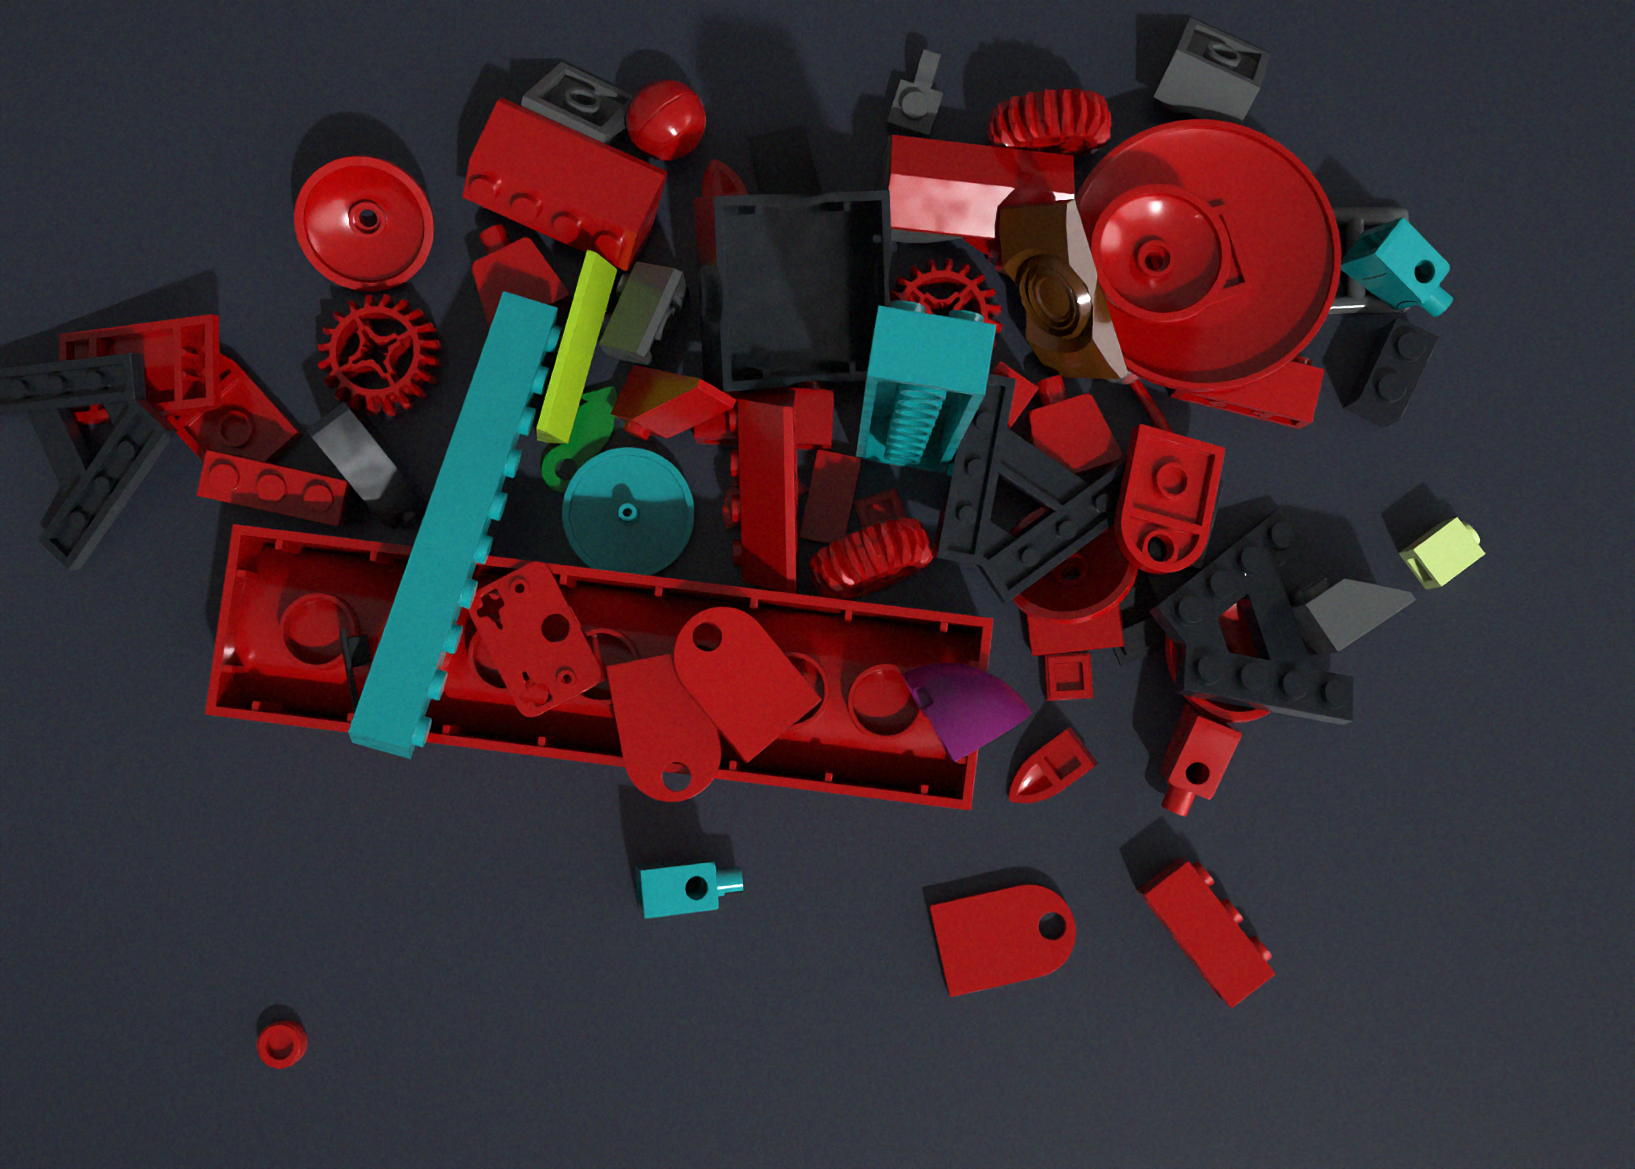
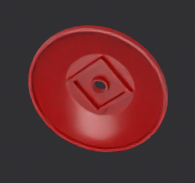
(1280, 244)

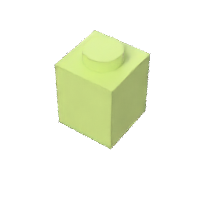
(1443, 552)

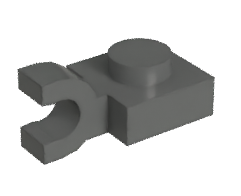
(916, 102)

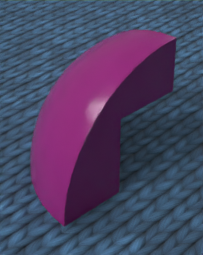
(965, 705)

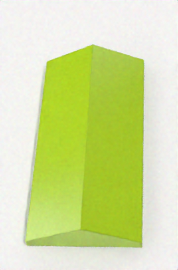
(576, 350)

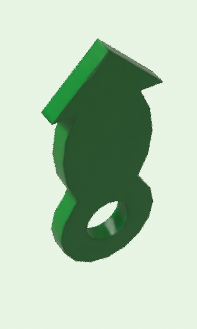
(588, 438)

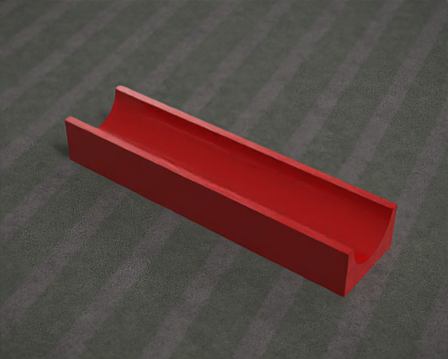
(865, 738)

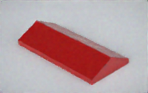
(964, 185)

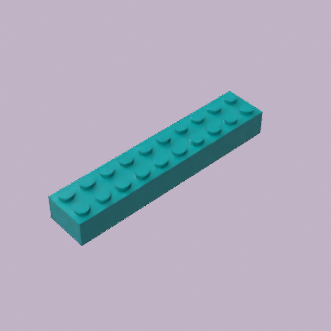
(923, 385)

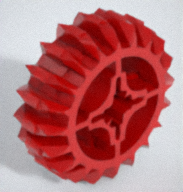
(1052, 122)
(967, 291)
(361, 363)
(871, 559)

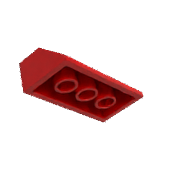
(564, 184)
(767, 488)

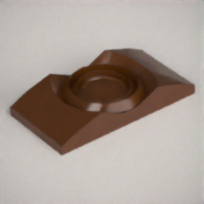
(1059, 288)

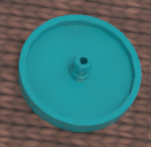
(628, 512)

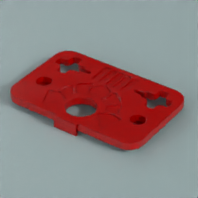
(521, 642)

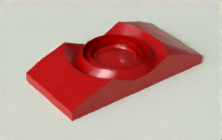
(178, 362)

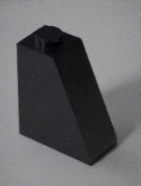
(370, 466)

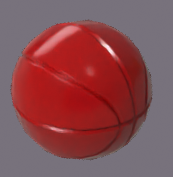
(665, 119)

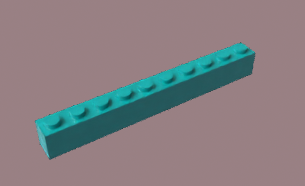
(455, 528)

